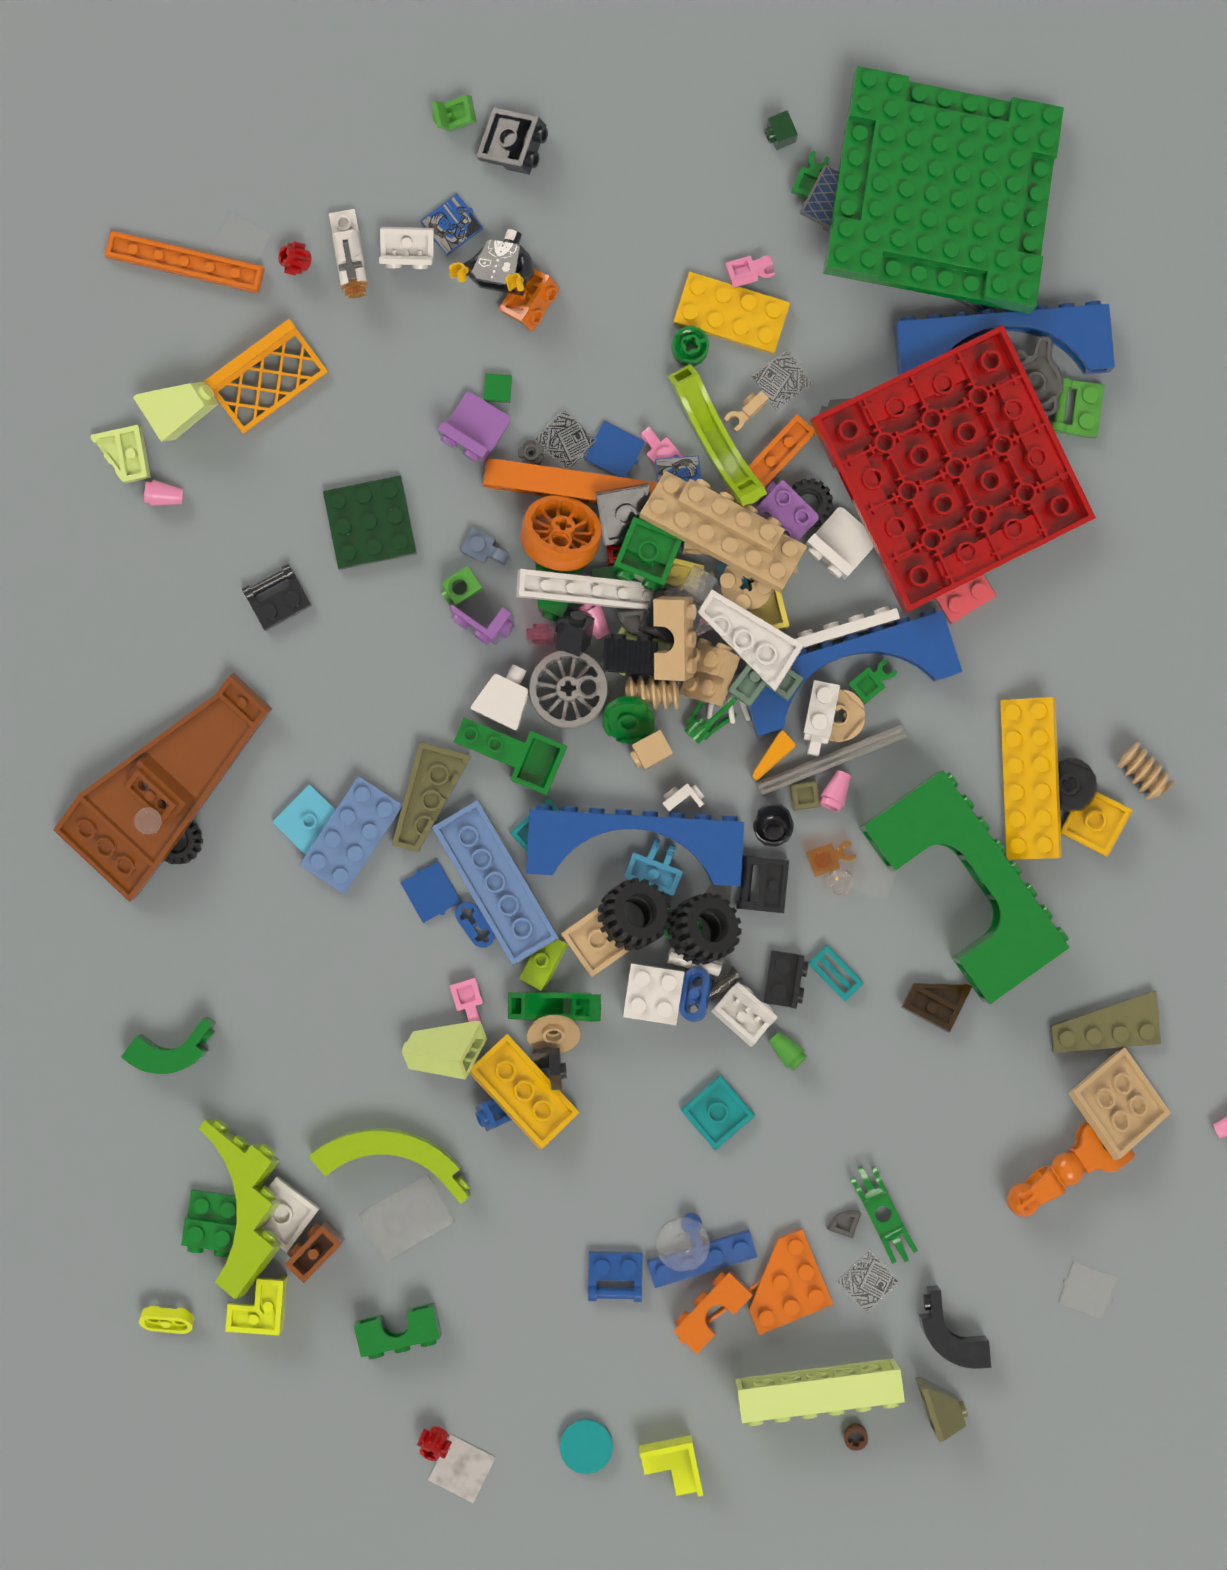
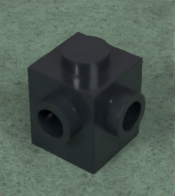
(574, 632)

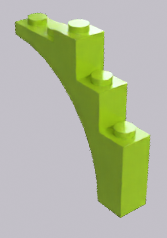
(255, 1204)

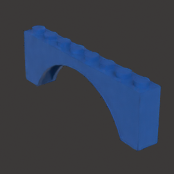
(1077, 330)
(920, 642)
(712, 842)

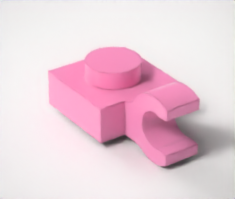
(746, 271)
(659, 449)
(467, 997)

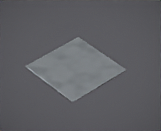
(462, 1469)

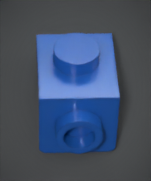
(490, 1115)

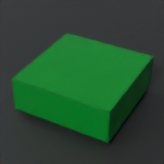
(497, 388)

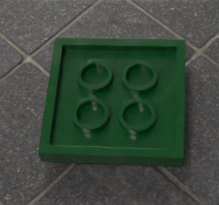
(369, 522)

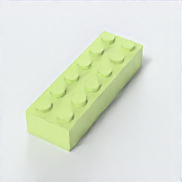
(819, 1391)

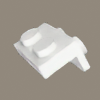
(406, 247)
(744, 1013)

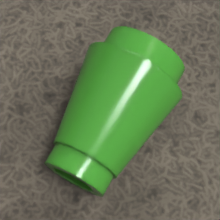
(788, 1051)

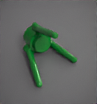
(699, 728)

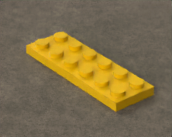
(1031, 778)

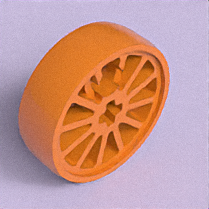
(558, 541)

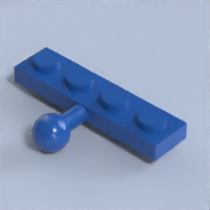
(722, 1253)

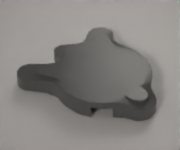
(1044, 374)

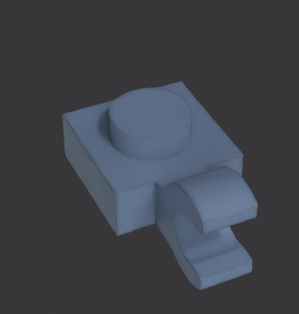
(481, 546)

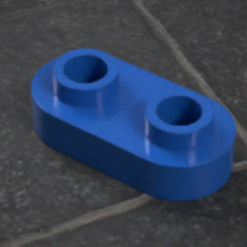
(695, 995)

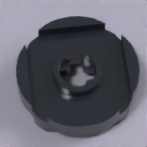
(1084, 779)

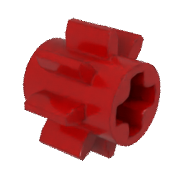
(294, 258)
(434, 1443)

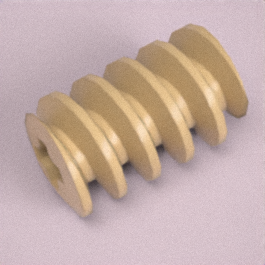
(653, 691)
(1144, 771)

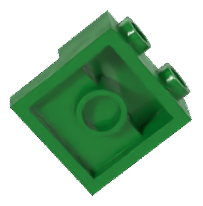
(647, 555)
(210, 1222)

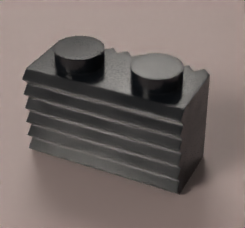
(628, 655)

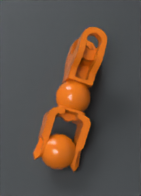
(1065, 1171)

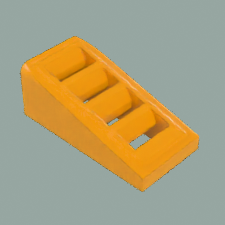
(778, 749)

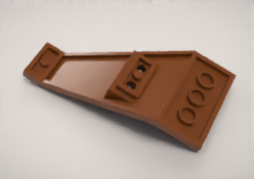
(178, 768)

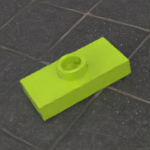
(543, 965)

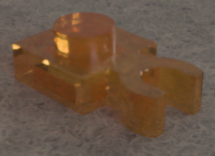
(825, 858)

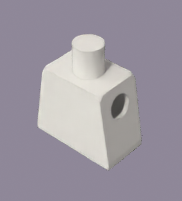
(504, 699)

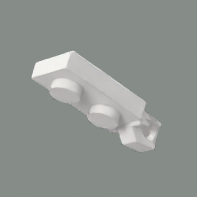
(820, 715)

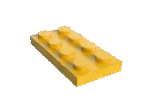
(732, 313)
(523, 1092)

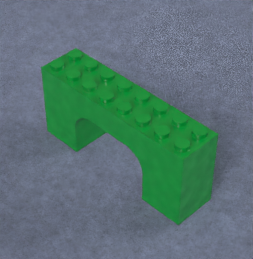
(1020, 930)

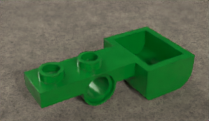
(533, 761)

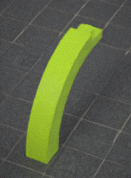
(714, 437)
(396, 1143)

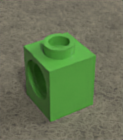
(466, 576)

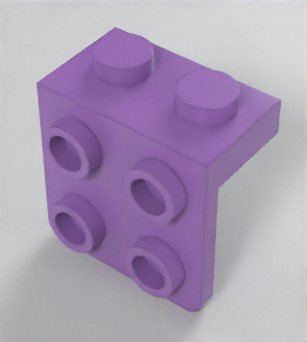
(474, 427)
(788, 508)
(500, 626)

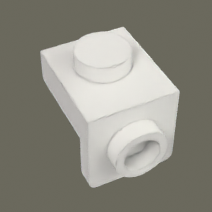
(676, 796)

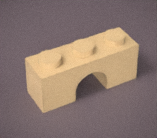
(678, 616)

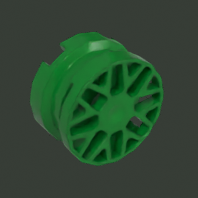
(690, 346)

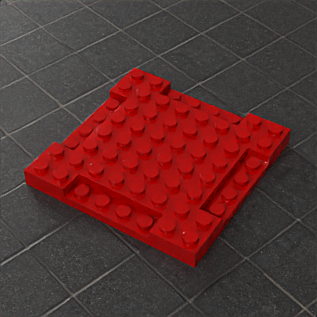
(953, 468)

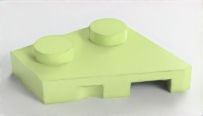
(125, 452)

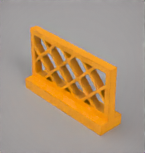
(250, 358)

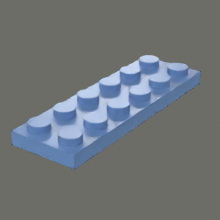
(495, 882)

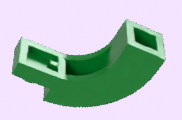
(537, 1004)
(155, 1059)

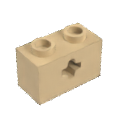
(650, 751)

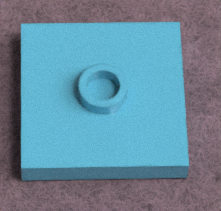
(305, 818)

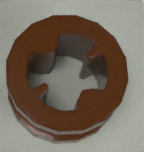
(862, 1442)

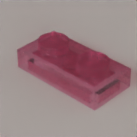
(540, 634)

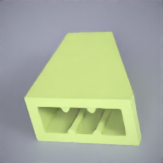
(176, 408)
(445, 1049)

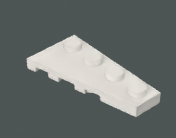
(754, 640)

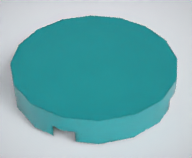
(586, 1446)

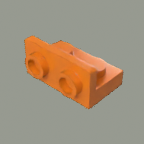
(531, 306)

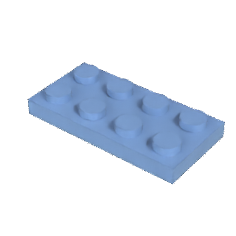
(351, 834)

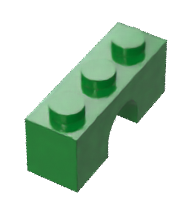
(376, 1338)

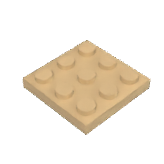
(1119, 1103)

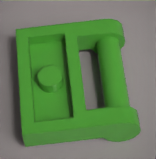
(1085, 409)

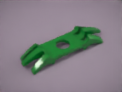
(891, 1228)

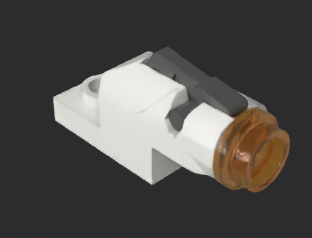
(349, 253)

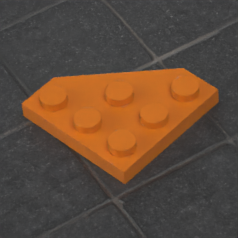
(789, 1285)

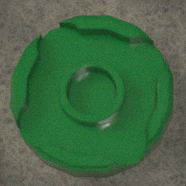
(628, 719)

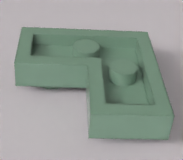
(750, 685)

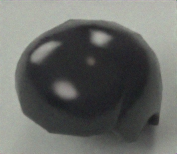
(773, 825)

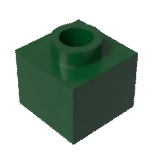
(781, 130)

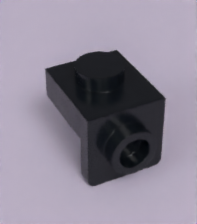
(551, 1058)

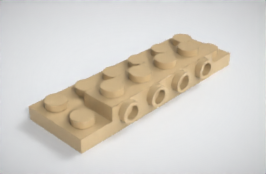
(724, 529)

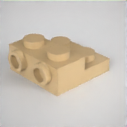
(713, 673)

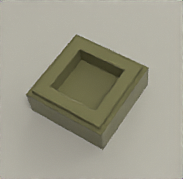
(805, 795)

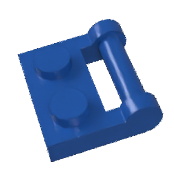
(617, 1267)

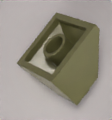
(942, 1408)

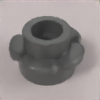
(528, 446)

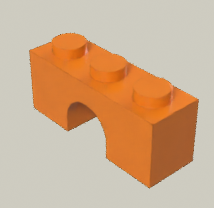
(694, 1327)

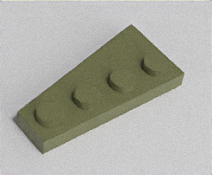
(429, 787)
(1114, 1026)

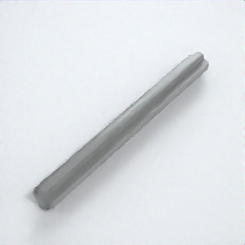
(831, 759)

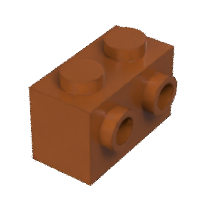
(314, 1252)

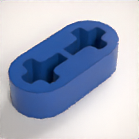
(470, 929)

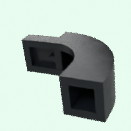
(960, 1350)

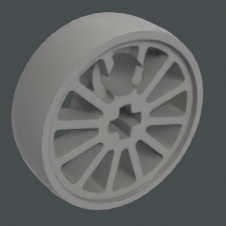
(601, 692)

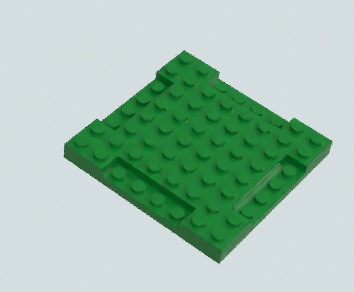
(943, 191)

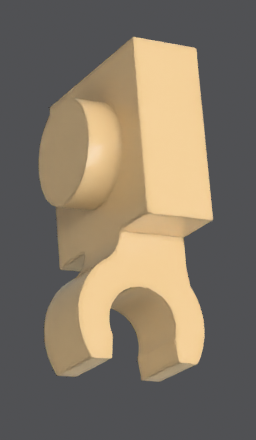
(752, 406)

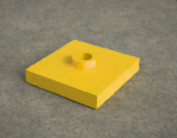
(1097, 824)

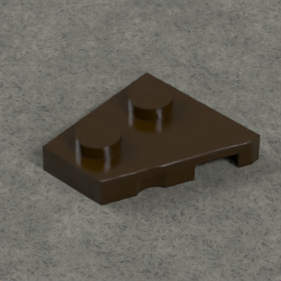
(937, 1003)

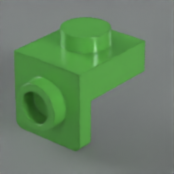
(454, 113)

